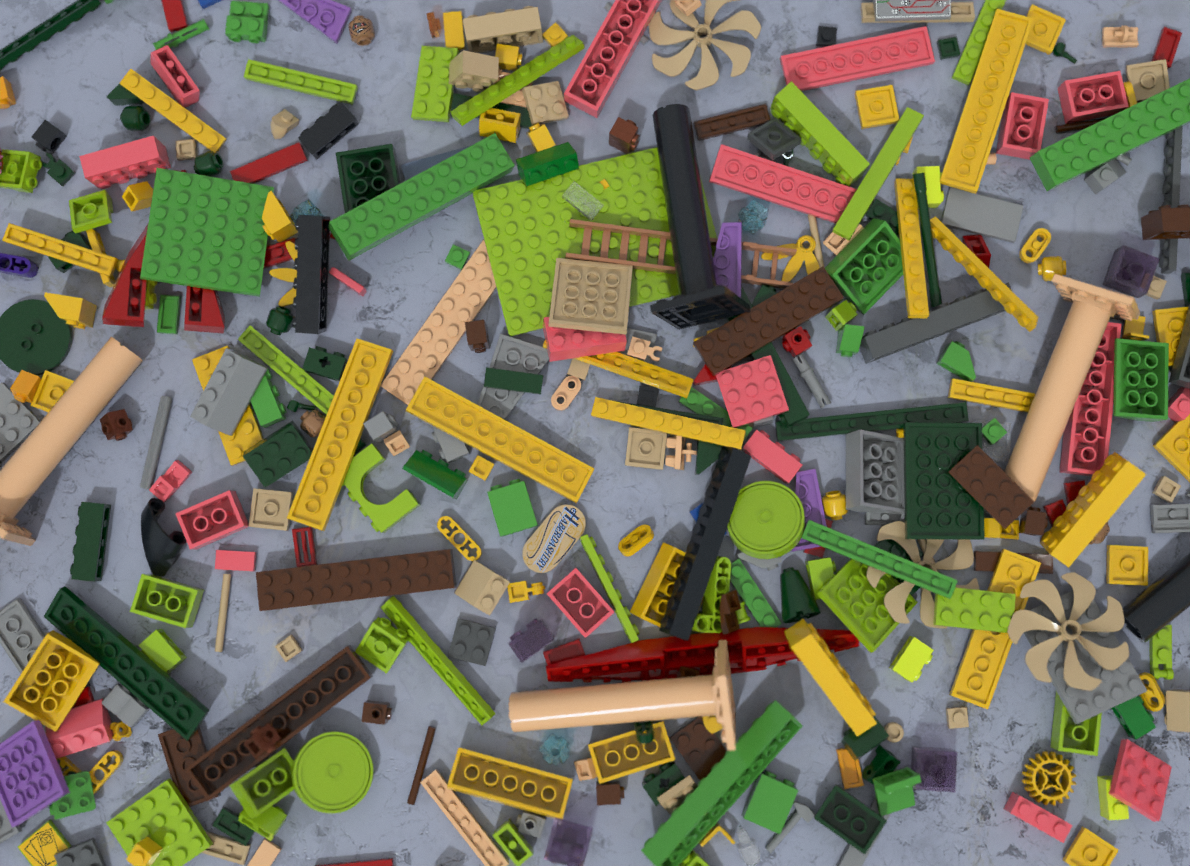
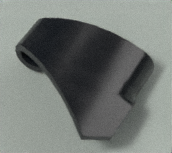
(159, 547)

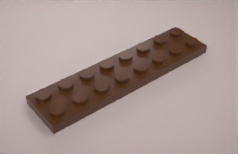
(768, 321)

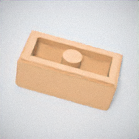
(837, 243)

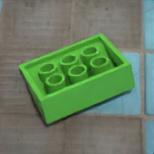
(868, 265)
(1141, 380)

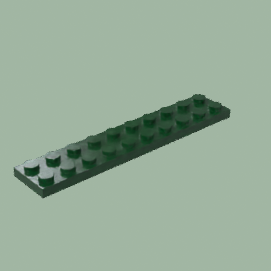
(126, 663)

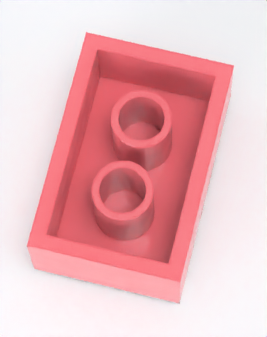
(1092, 97)
(1022, 126)
(212, 519)
(580, 602)

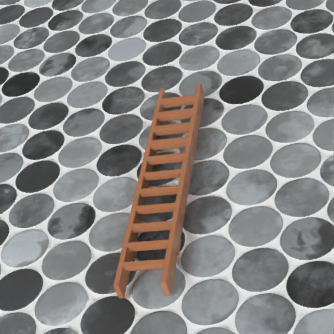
(645, 233)

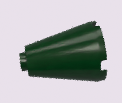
(796, 597)

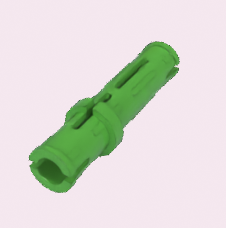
(200, 25)

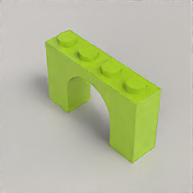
(384, 515)

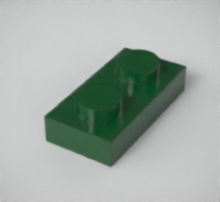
(883, 212)
(228, 823)

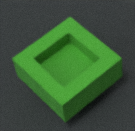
(457, 257)
(993, 431)

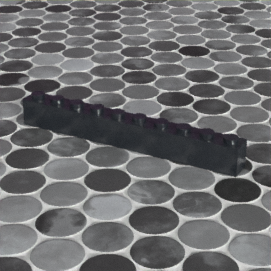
(705, 543)

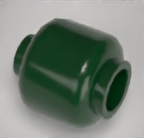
(135, 118)
(208, 164)
(279, 320)

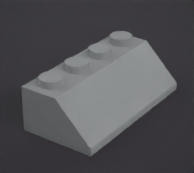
(228, 392)

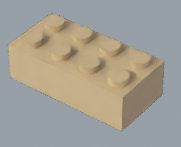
(506, 28)

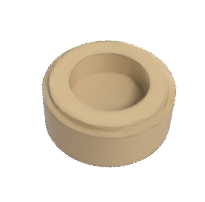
(894, 731)

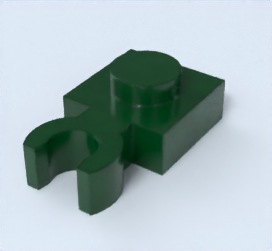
(58, 170)

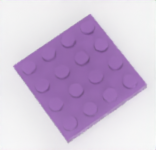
(29, 774)

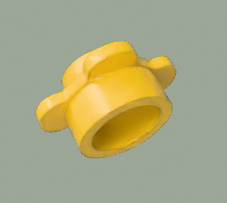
(117, 735)

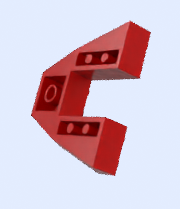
(128, 298)

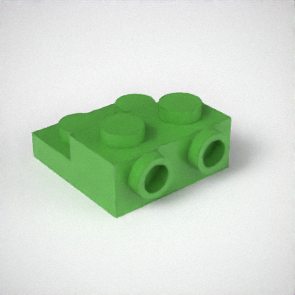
(247, 21)

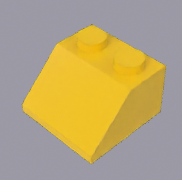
(277, 220)
(73, 310)

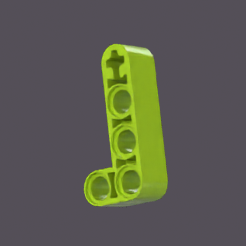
(713, 593)

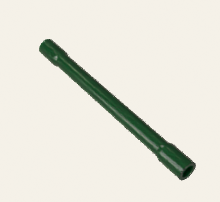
(920, 189)

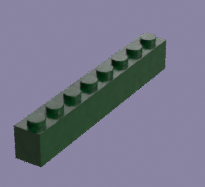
(797, 409)

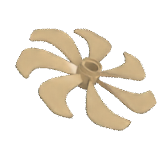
(708, 72)
(896, 597)
(1038, 655)

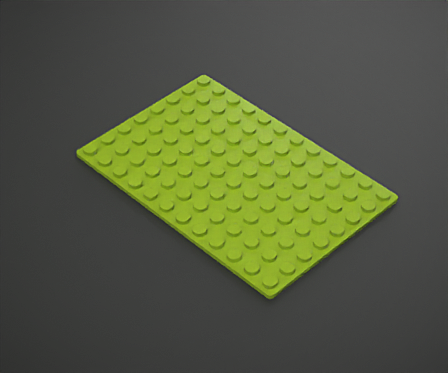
(530, 229)

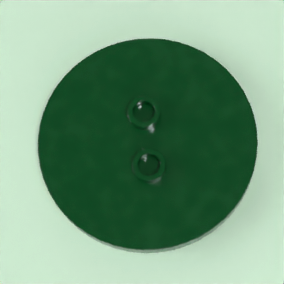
(33, 337)

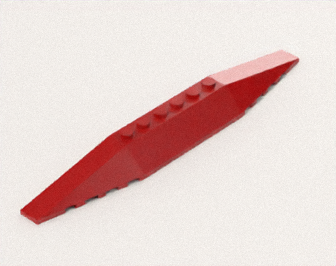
(661, 657)

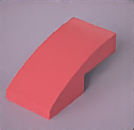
(171, 481)

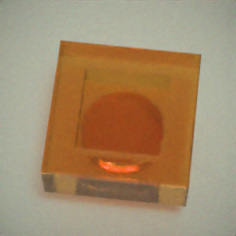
(434, 24)

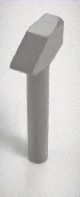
(802, 811)

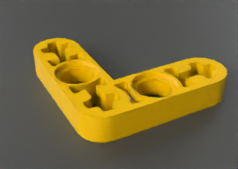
(104, 760)

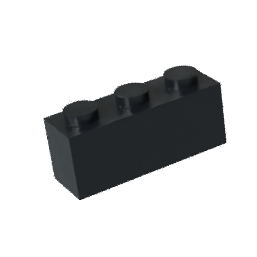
(328, 130)

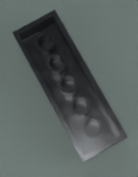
(312, 274)

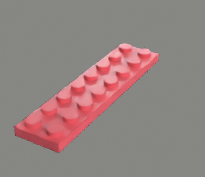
(858, 59)
(780, 184)

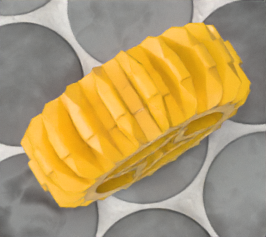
(1042, 783)

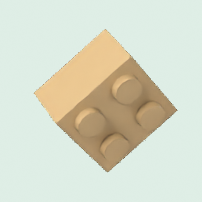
(473, 71)

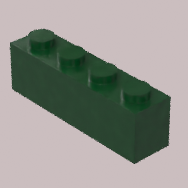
(90, 541)

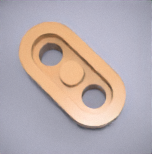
(565, 392)

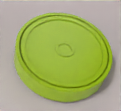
(766, 520)
(332, 772)

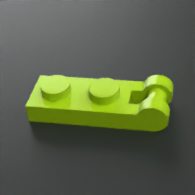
(1161, 653)

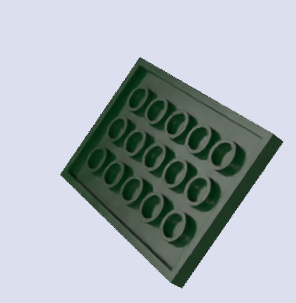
(933, 498)

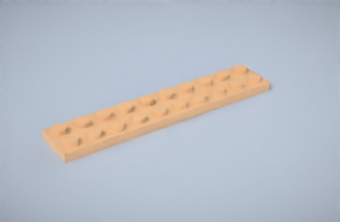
(443, 327)

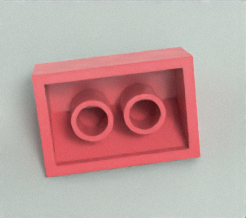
(81, 729)

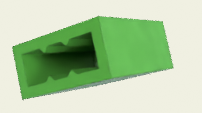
(512, 507)
(770, 801)

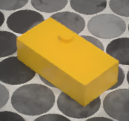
(625, 755)

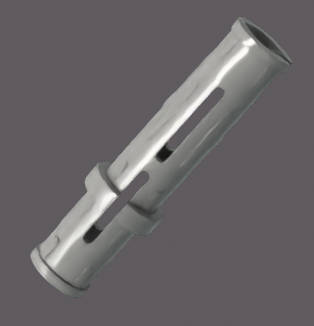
(811, 380)

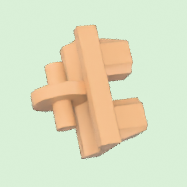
(1119, 37)
(678, 461)

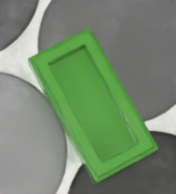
(168, 314)

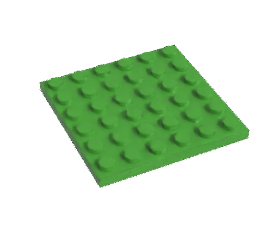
(206, 233)

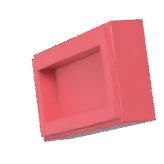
(347, 281)
(235, 560)

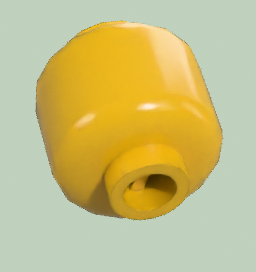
(1051, 266)
(834, 505)

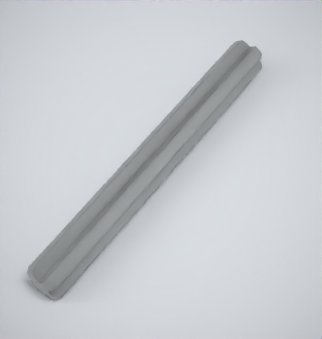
(156, 442)

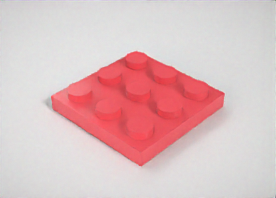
(752, 392)
(1140, 780)

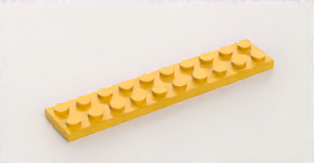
(986, 101)
(340, 434)
(500, 439)

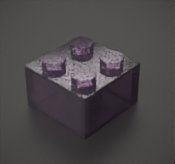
(1130, 271)
(531, 640)
(935, 768)
(568, 843)

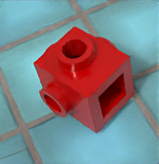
(794, 347)

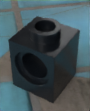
(48, 137)

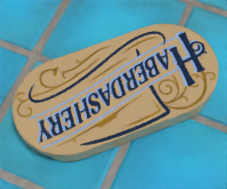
(554, 538)

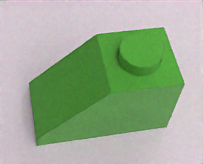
(849, 340)
(957, 361)

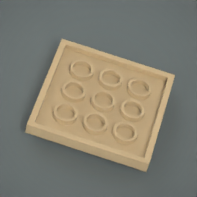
(590, 296)

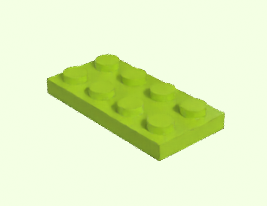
(432, 90)
(975, 610)

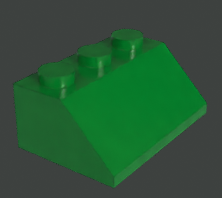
(436, 473)

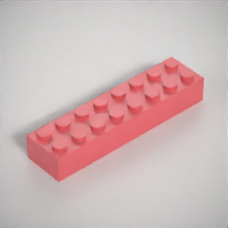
(609, 54)
(1089, 425)

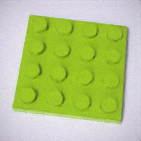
(862, 605)
(167, 821)

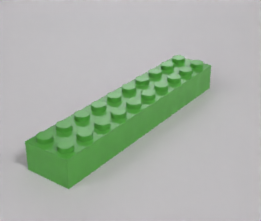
(1113, 136)
(421, 197)
(722, 787)

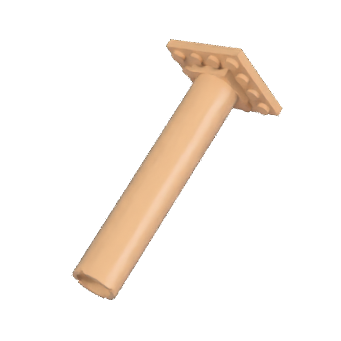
(1064, 378)
(60, 432)
(632, 702)

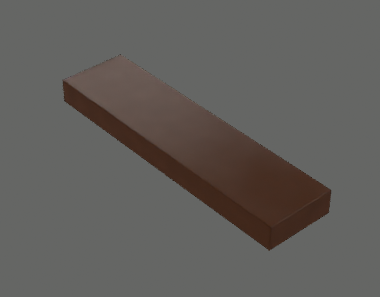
(731, 122)
(988, 560)

